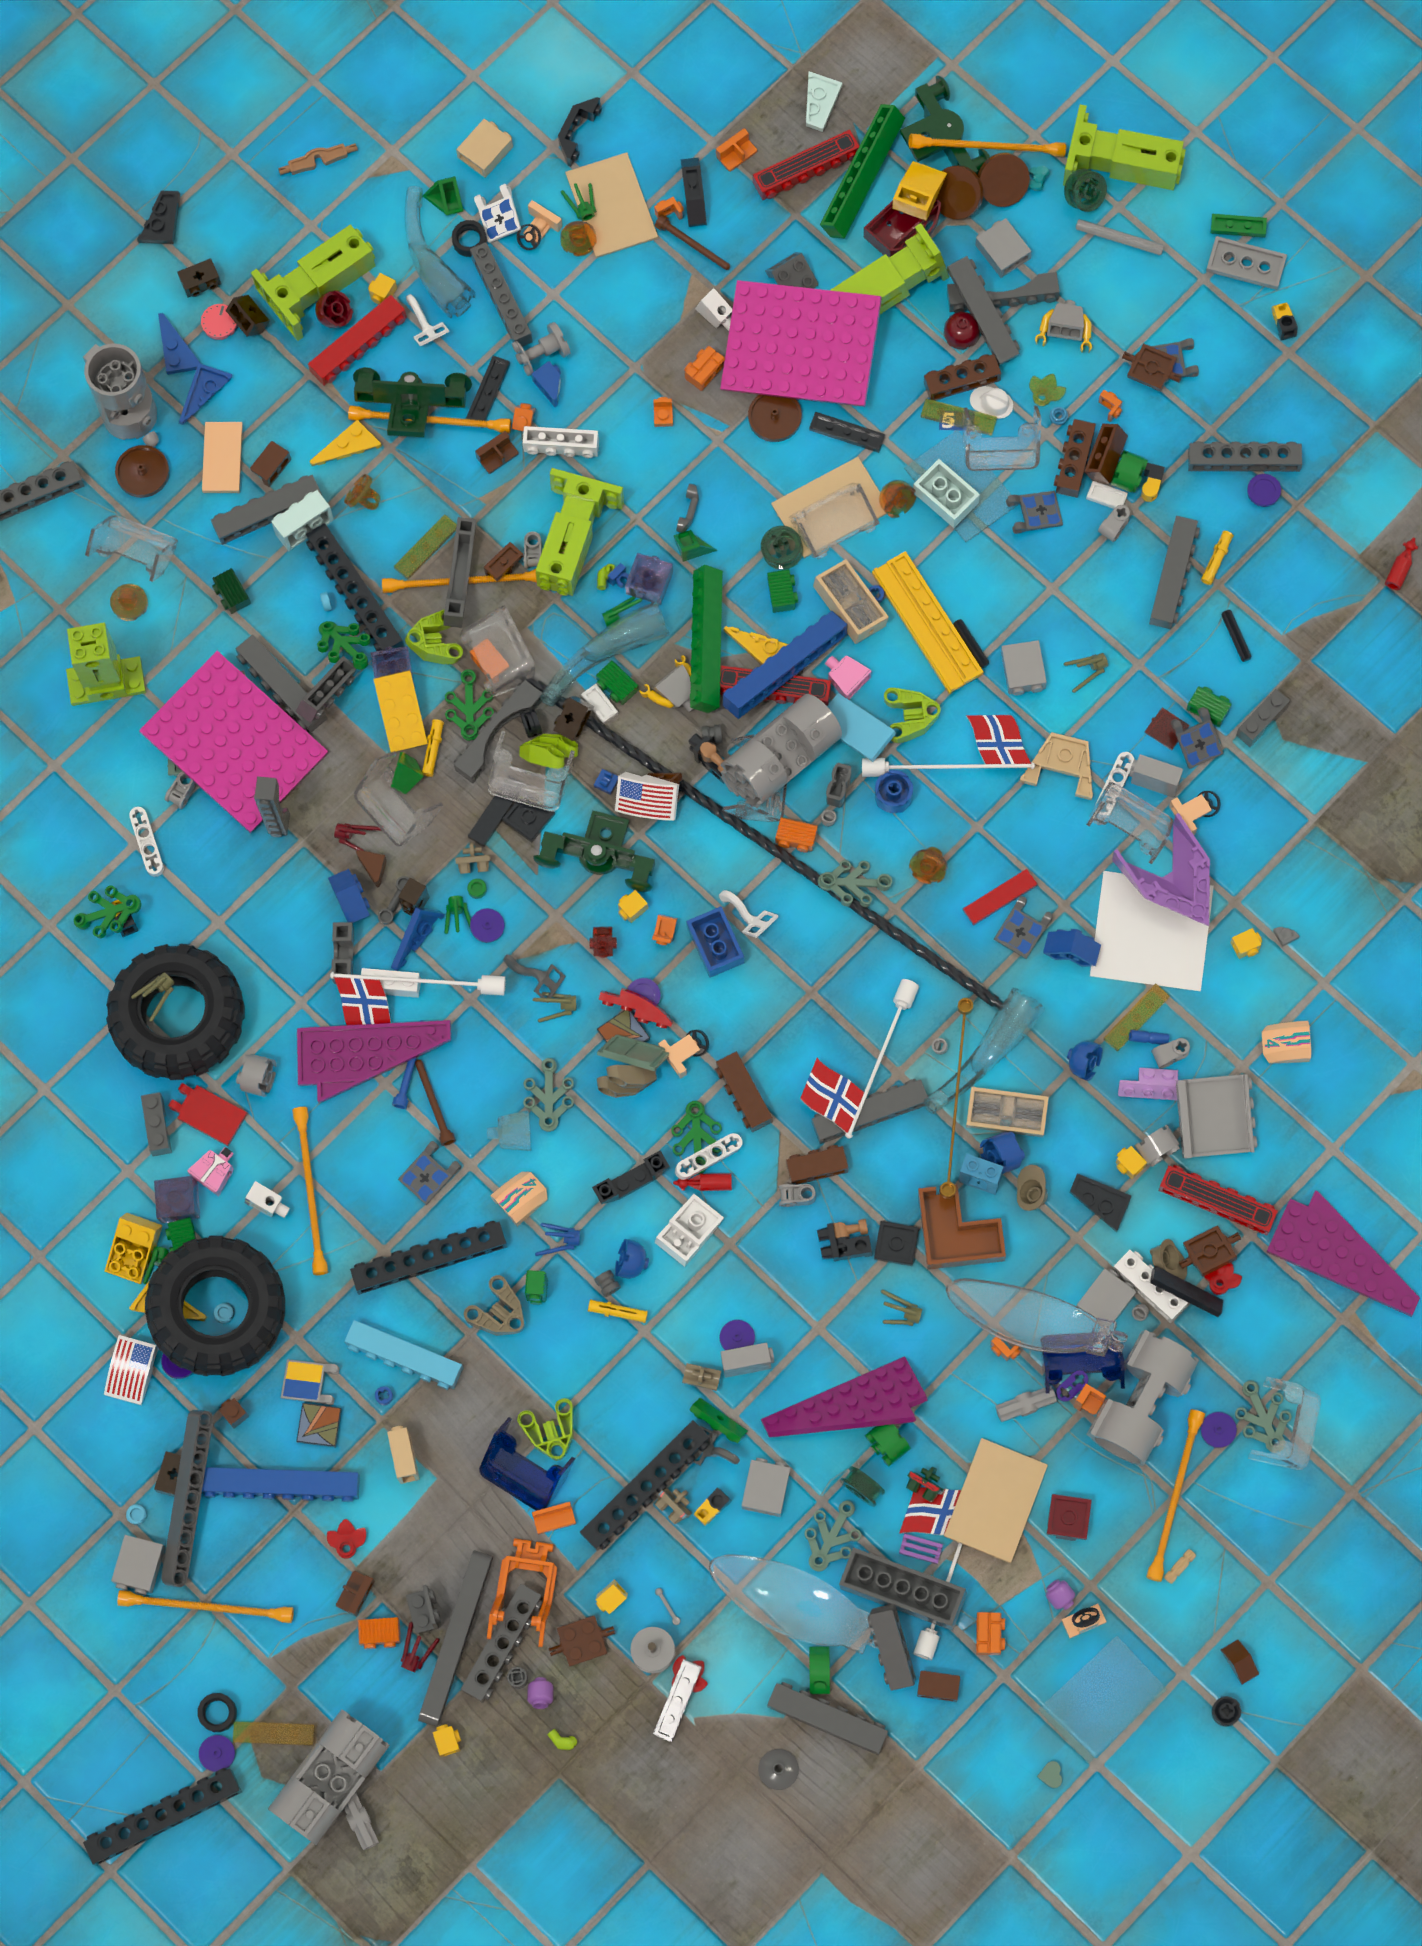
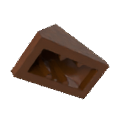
(373, 864)
(1240, 1661)

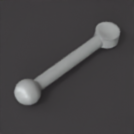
(676, 1621)

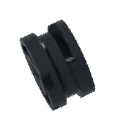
(533, 722)
(1226, 1711)

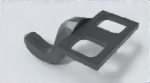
(541, 976)
(712, 1451)

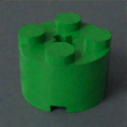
(1129, 471)
(888, 1443)

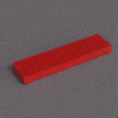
(1000, 897)

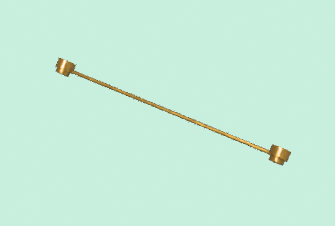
(948, 1189)

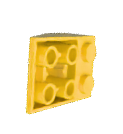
(918, 190)
(132, 1247)

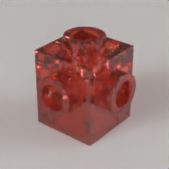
(603, 941)

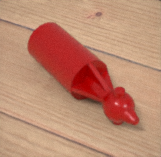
(1401, 566)
(707, 1182)

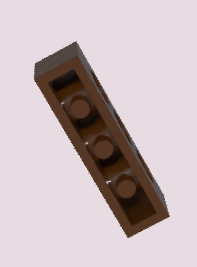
(956, 385)
(1071, 485)

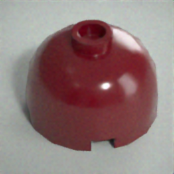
(333, 309)
(961, 330)

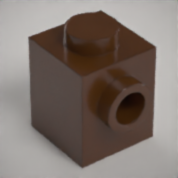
(233, 1412)

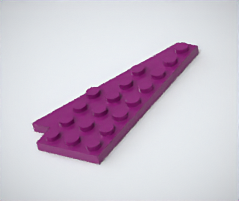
(352, 1054)
(1330, 1247)
(866, 1401)

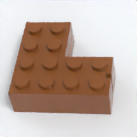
(954, 1242)

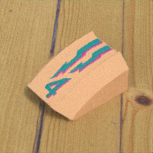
(1287, 1042)
(520, 1196)

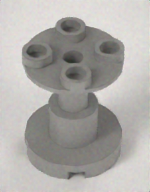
(547, 345)

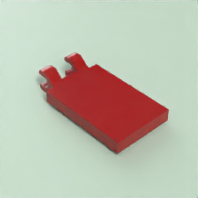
(209, 1113)

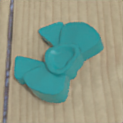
(1039, 177)

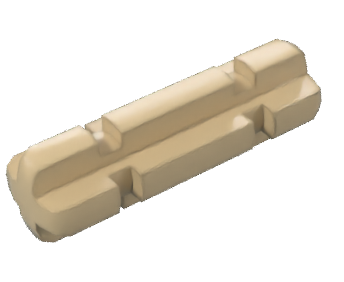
(1180, 1566)

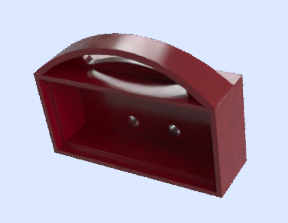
(892, 238)

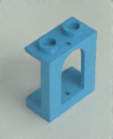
(981, 1171)

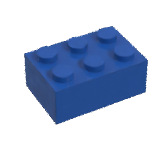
(715, 942)

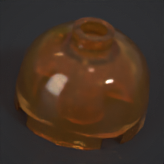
(896, 497)

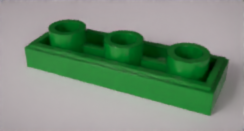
(718, 1420)

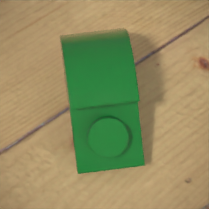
(819, 1670)

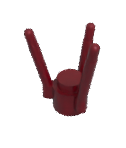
(345, 832)
(410, 1660)

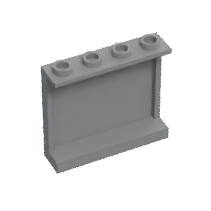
(1215, 1115)

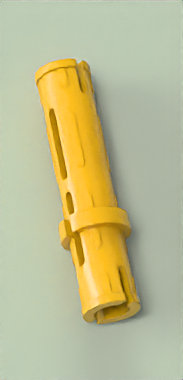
(1220, 551)
(434, 740)
(617, 1311)

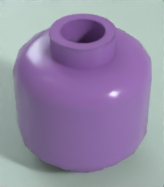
(1060, 1594)
(540, 1693)

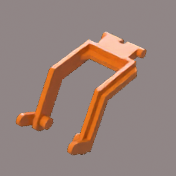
(531, 1560)

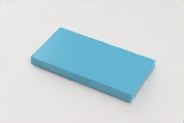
(860, 729)

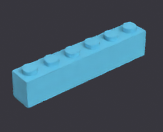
(404, 1355)

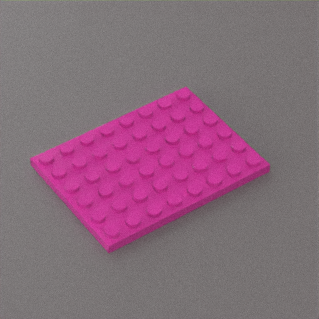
(801, 343)
(230, 733)

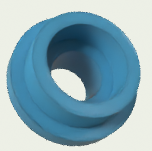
(1061, 411)

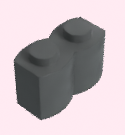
(837, 787)

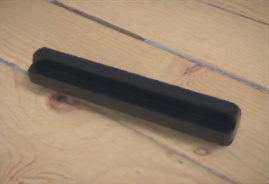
(1236, 635)
(971, 643)

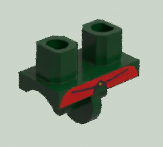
(917, 1480)

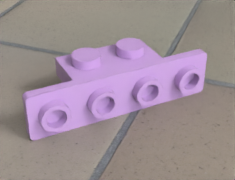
(1151, 1084)

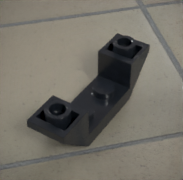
(588, 110)
(693, 191)
(627, 1183)

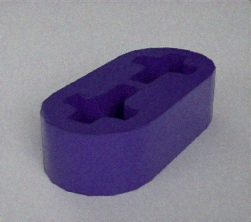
(1068, 1382)

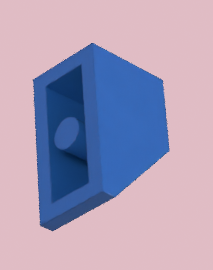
(548, 380)

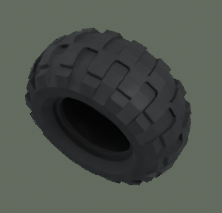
(194, 1051)
(207, 1259)

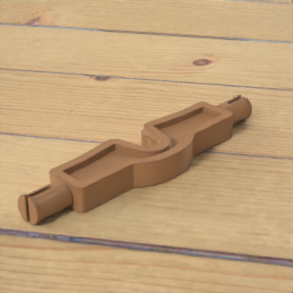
(327, 156)

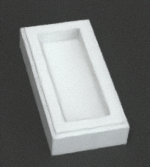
(1106, 495)
(603, 707)

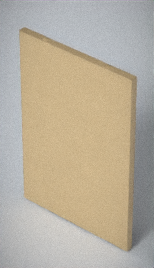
(621, 210)
(821, 487)
(995, 1500)

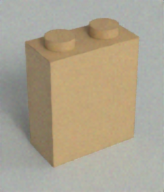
(485, 147)
(403, 1455)

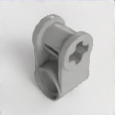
(1113, 525)
(532, 552)
(178, 792)
(1168, 1054)
(795, 1195)

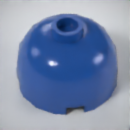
(1084, 1058)
(631, 1259)

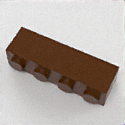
(743, 1091)

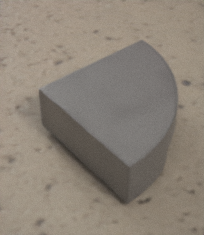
(1285, 935)

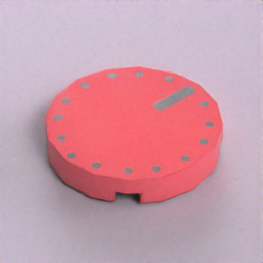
(217, 322)

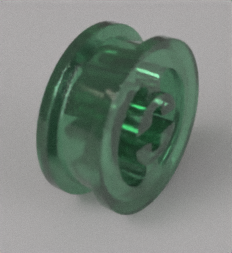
(1092, 191)
(784, 560)
(862, 1486)

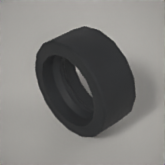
(465, 226)
(202, 1712)

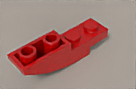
(645, 1009)

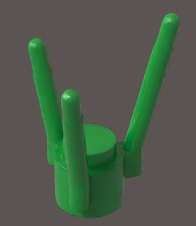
(585, 210)
(612, 615)
(455, 907)
(156, 1259)

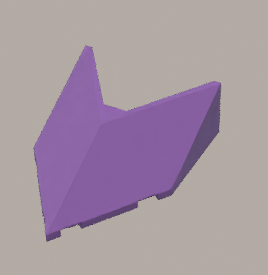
(1183, 889)

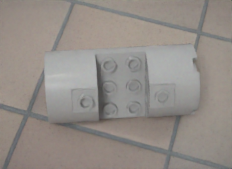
(120, 390)
(781, 750)
(1161, 1369)
(328, 1777)

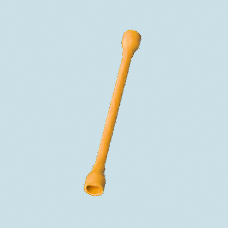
(918, 141)
(499, 425)
(391, 585)
(319, 1264)
(1156, 1569)
(282, 1614)

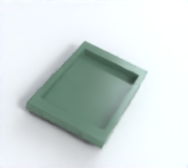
(634, 1052)

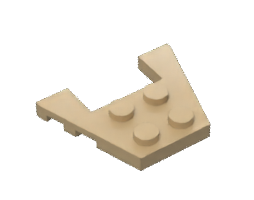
(1064, 756)

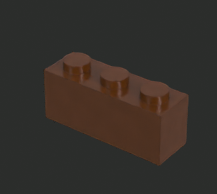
(1106, 453)
(817, 1165)

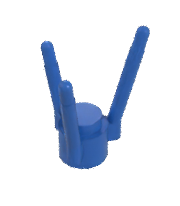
(570, 1236)

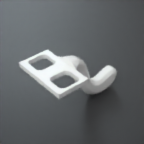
(426, 328)
(752, 921)

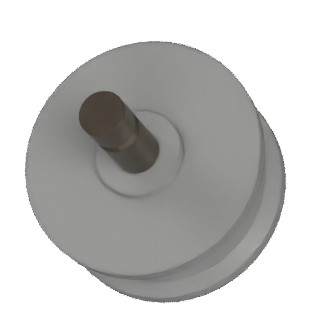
(652, 1650)

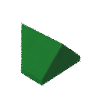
(445, 196)
(691, 546)
(406, 774)

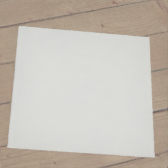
(1147, 940)

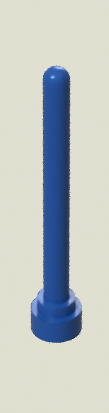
(400, 1100)

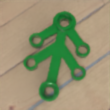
(330, 630)
(469, 709)
(109, 912)
(696, 1132)

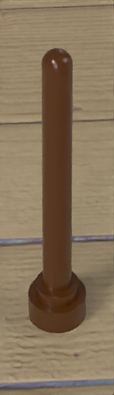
(664, 224)
(446, 1136)

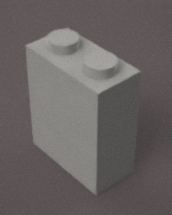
(1003, 247)
(1023, 667)
(1155, 775)
(1107, 1296)
(747, 1359)
(766, 1487)
(138, 1565)

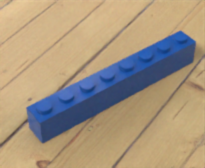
(784, 664)
(281, 1483)

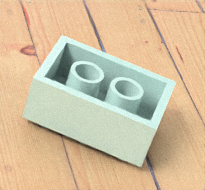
(946, 493)
(300, 519)

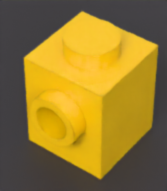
(381, 288)
(632, 906)
(1246, 943)
(1130, 1162)
(611, 1597)
(447, 1740)

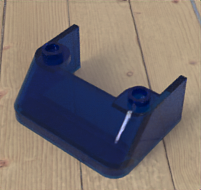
(1059, 1364)
(520, 1475)

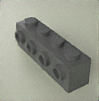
(326, 689)
(892, 1647)

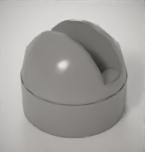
(151, 439)
(828, 818)
(936, 1044)
(1140, 1312)

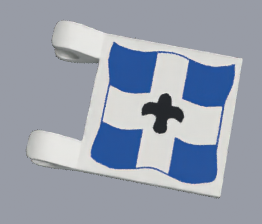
(499, 217)

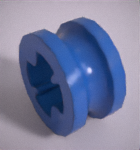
(881, 592)
(382, 1390)

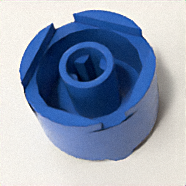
(897, 801)
(1003, 1151)

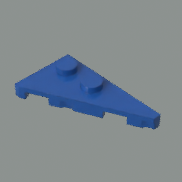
(176, 352)
(204, 386)
(415, 934)

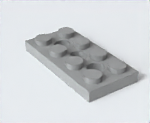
(1251, 273)

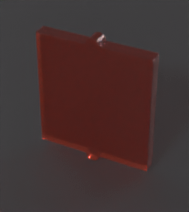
(1161, 729)

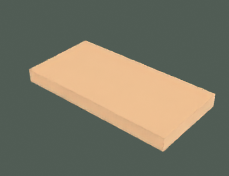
(222, 457)

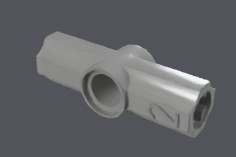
(1025, 1404)
(360, 1823)

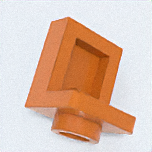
(668, 207)
(1111, 402)
(523, 416)
(664, 929)
(1000, 1348)

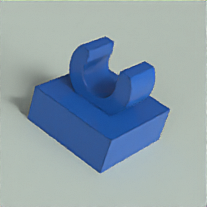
(617, 574)
(606, 781)

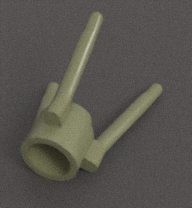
(1096, 662)
(162, 983)
(567, 1002)
(912, 1312)

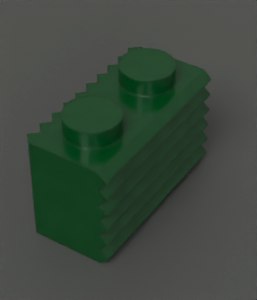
(231, 591)

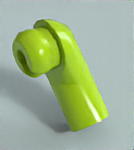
(602, 576)
(562, 1743)

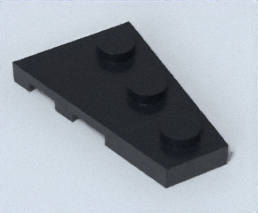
(162, 222)
(1101, 1199)

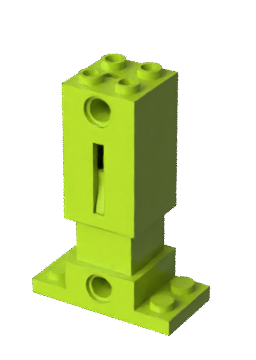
(1125, 155)
(322, 270)
(897, 274)
(572, 528)
(98, 669)

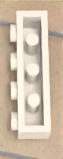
(560, 441)
(1136, 1272)

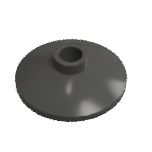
(779, 1780)

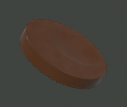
(1004, 179)
(960, 192)
(774, 417)
(142, 471)

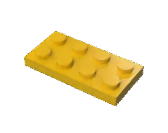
(400, 711)

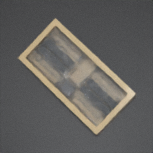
(851, 601)
(1007, 1112)

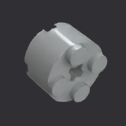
(256, 1074)
(1157, 1145)

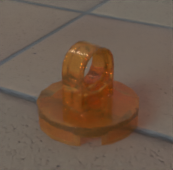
(578, 238)
(362, 492)
(129, 602)
(928, 865)

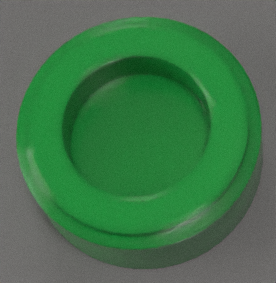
(477, 888)

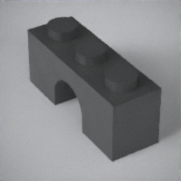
(1259, 720)
(343, 948)
(155, 1124)

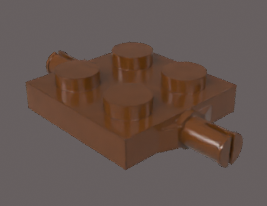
(1152, 367)
(1209, 1250)
(582, 1641)

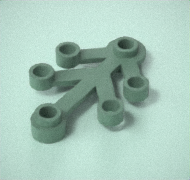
(852, 883)
(549, 1097)
(1264, 1420)
(830, 1539)

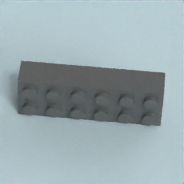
(905, 1587)

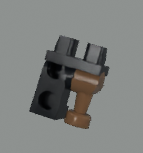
(707, 754)
(841, 1245)

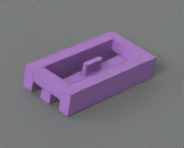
(923, 1541)

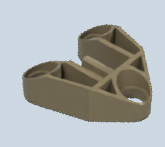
(625, 1080)
(488, 1323)

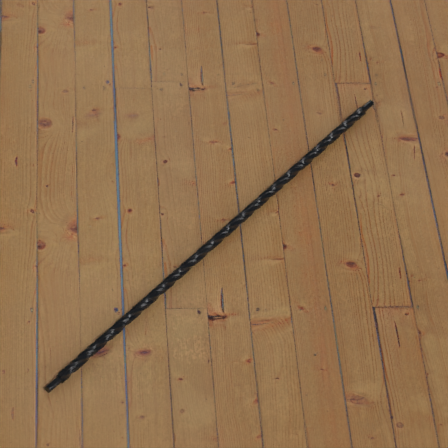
(786, 857)

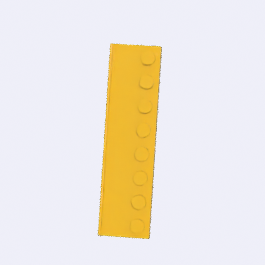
(927, 622)

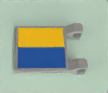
(305, 1380)

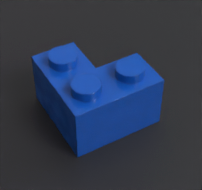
(347, 891)
(1072, 946)

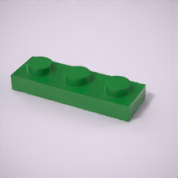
(1238, 225)

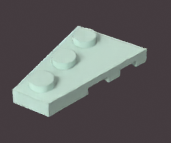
(820, 100)

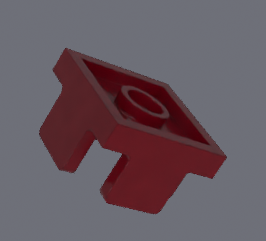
(1068, 1517)

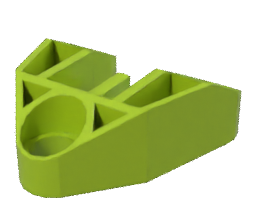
(429, 641)
(908, 700)
(548, 750)
(534, 1434)

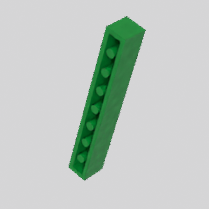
(862, 171)
(706, 639)

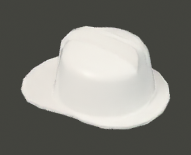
(991, 401)

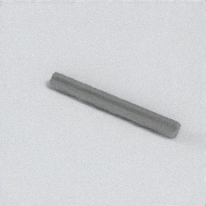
(1120, 237)

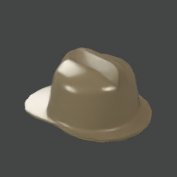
(1031, 1188)
(1167, 1258)

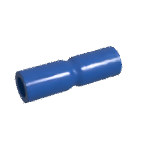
(1144, 1037)

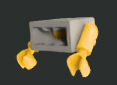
(1066, 322)
(673, 688)

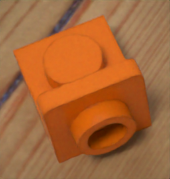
(663, 412)

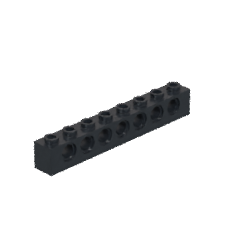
(323, 536)
(402, 1272)
(619, 1502)
(94, 1841)

